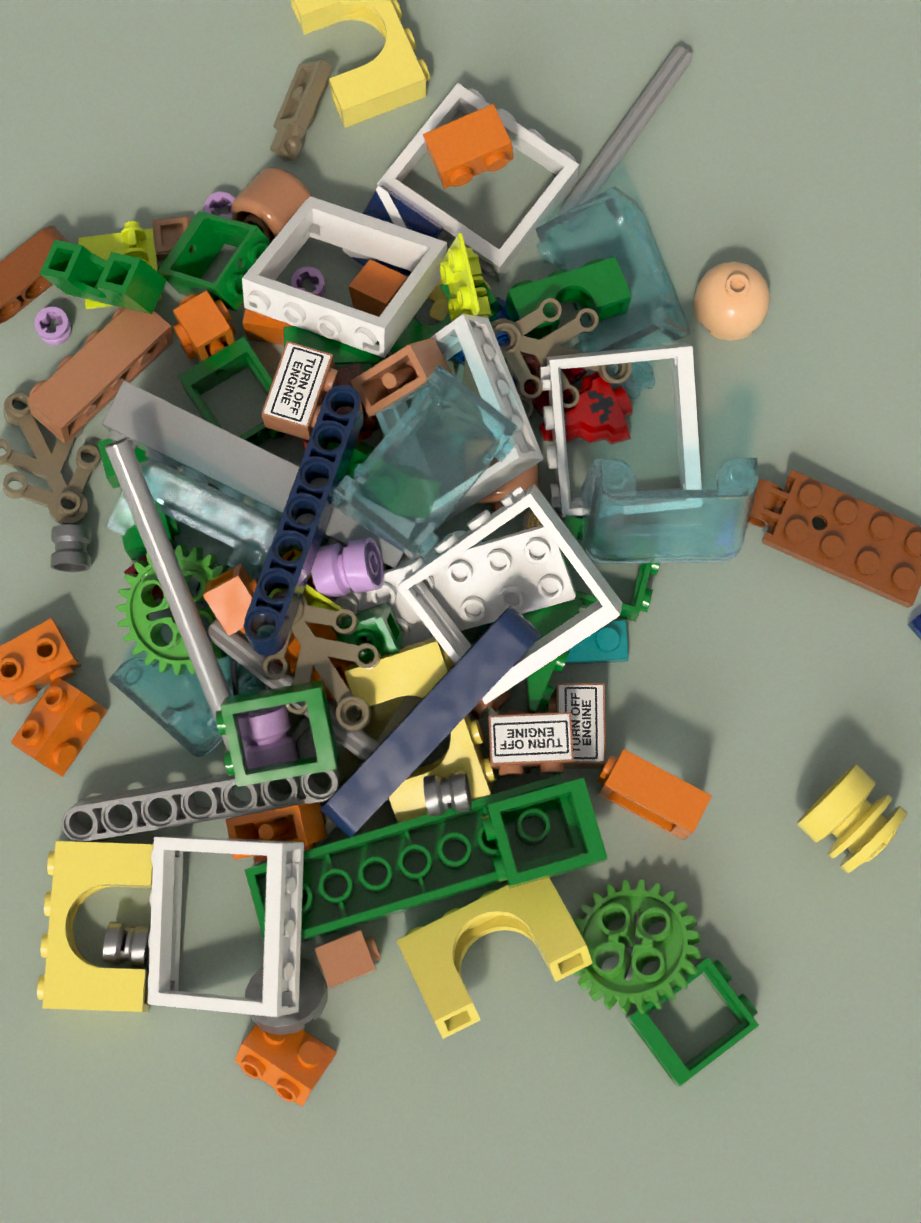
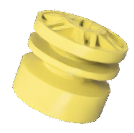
(852, 819)

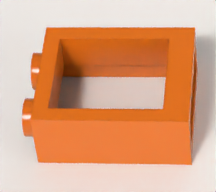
(653, 794)

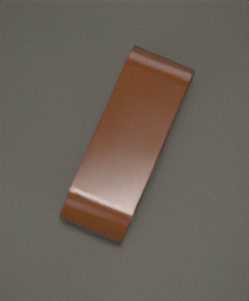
(20, 273)

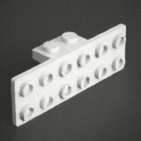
(478, 584)

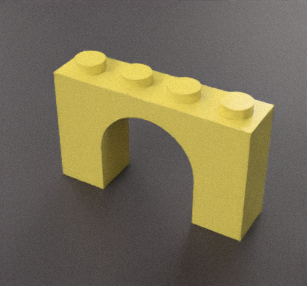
(385, 82)
(415, 673)
(438, 949)
(69, 977)

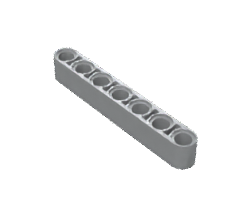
(184, 806)

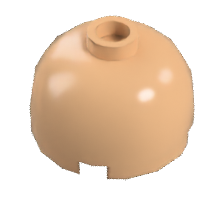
(731, 300)

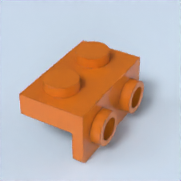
(59, 726)
(285, 1062)

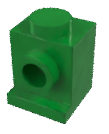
(379, 626)

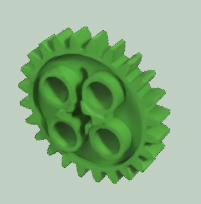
(141, 604)
(670, 948)

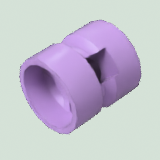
(348, 568)
(267, 736)

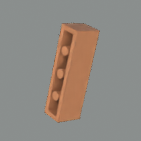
(97, 371)

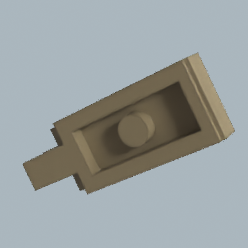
(299, 107)

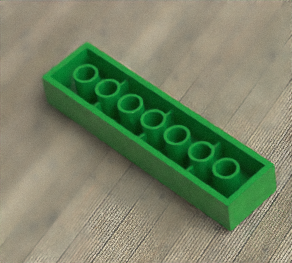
(421, 861)

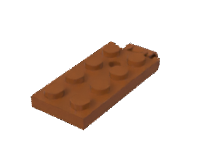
(857, 540)

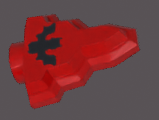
(597, 414)

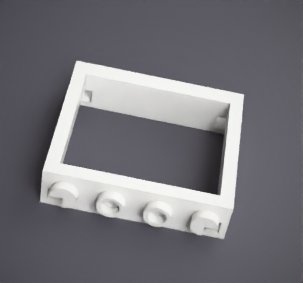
(530, 142)
(361, 235)
(497, 388)
(684, 413)
(548, 647)
(282, 925)

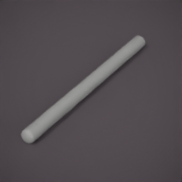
(169, 574)

